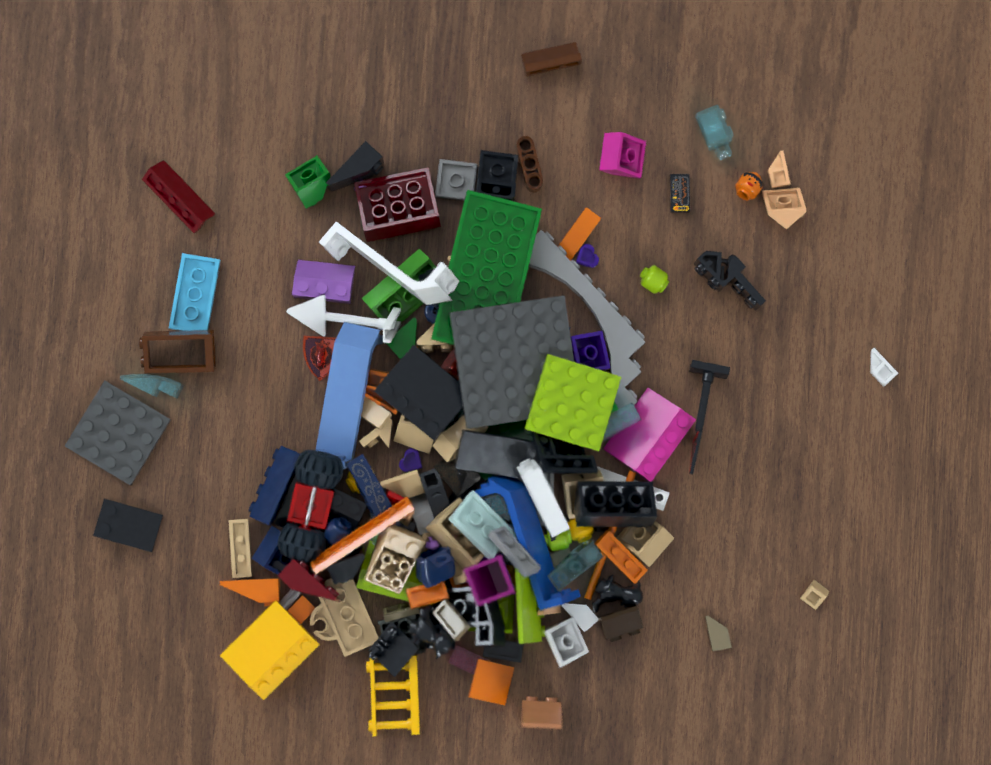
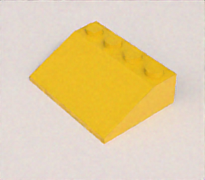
(269, 650)

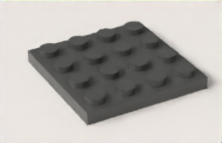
(117, 433)

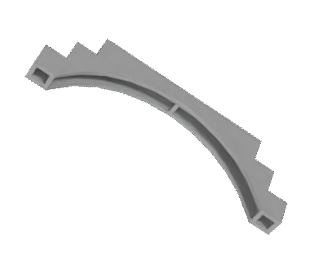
(619, 336)

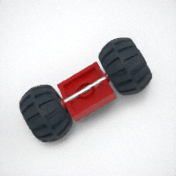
(310, 505)

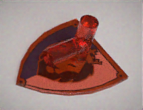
(318, 354)

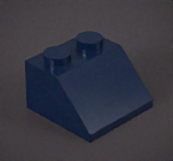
(268, 553)

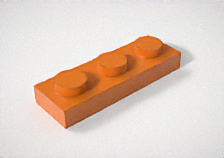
(620, 556)

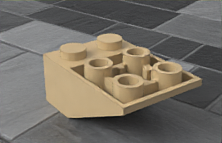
(394, 557)

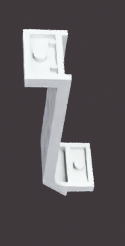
(430, 291)

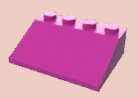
(652, 439)

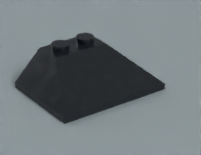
(562, 456)

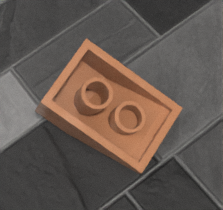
(541, 713)

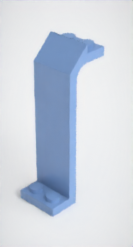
(346, 390)

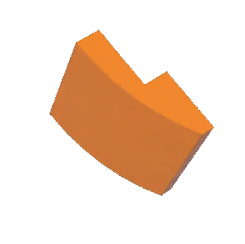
(491, 682)

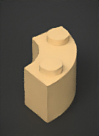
(449, 440)

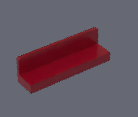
(178, 196)

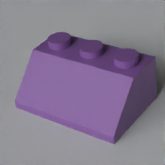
(326, 279)

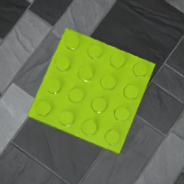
(573, 402)

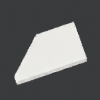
(881, 368)
(582, 614)

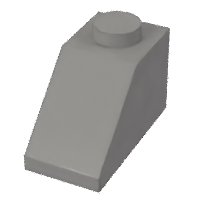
(422, 513)

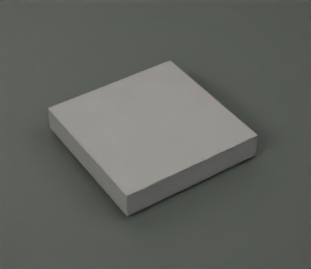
(455, 179)

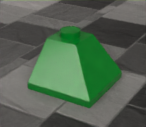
(309, 181)

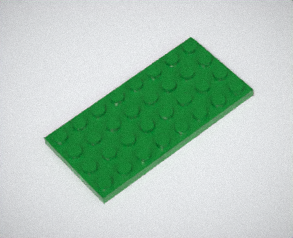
(488, 256)

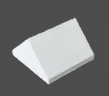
(566, 641)

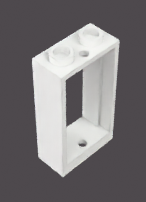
(542, 497)

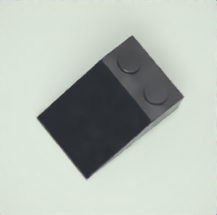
(358, 167)
(128, 525)

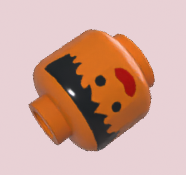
(749, 186)

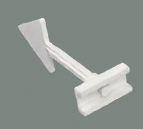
(314, 315)

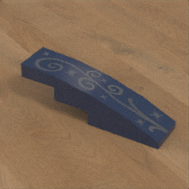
(369, 486)

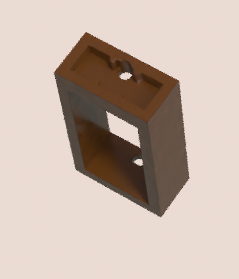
(207, 335)

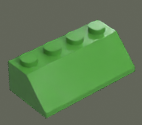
(391, 294)

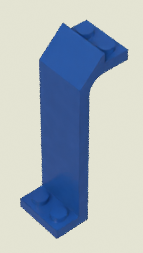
(530, 537)

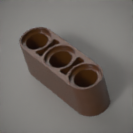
(529, 173)

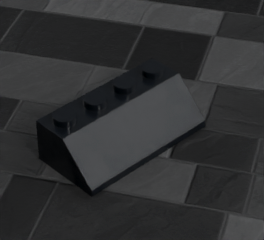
(615, 504)

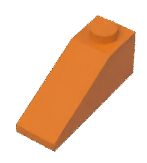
(259, 590)

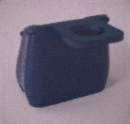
(435, 566)

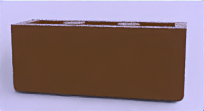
(551, 59)

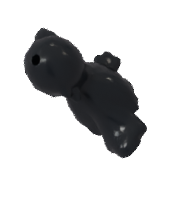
(611, 591)
(425, 631)

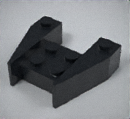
(485, 618)

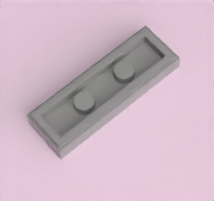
(514, 551)

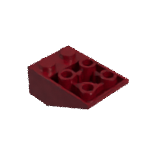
(299, 578)

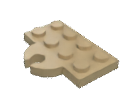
(345, 620)

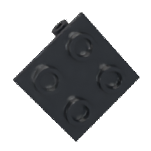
(392, 649)

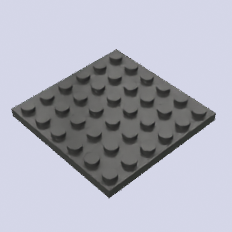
(503, 356)

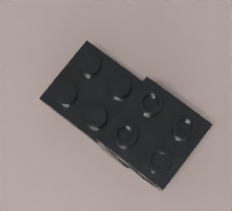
(497, 174)
(710, 266)

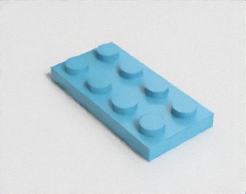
(194, 293)

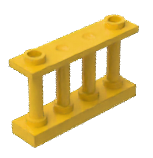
(411, 704)

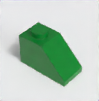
(404, 339)

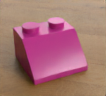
(622, 155)

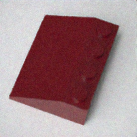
(397, 204)

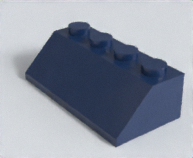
(275, 487)

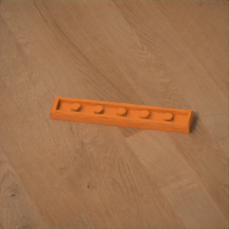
(362, 534)

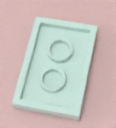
(476, 520)

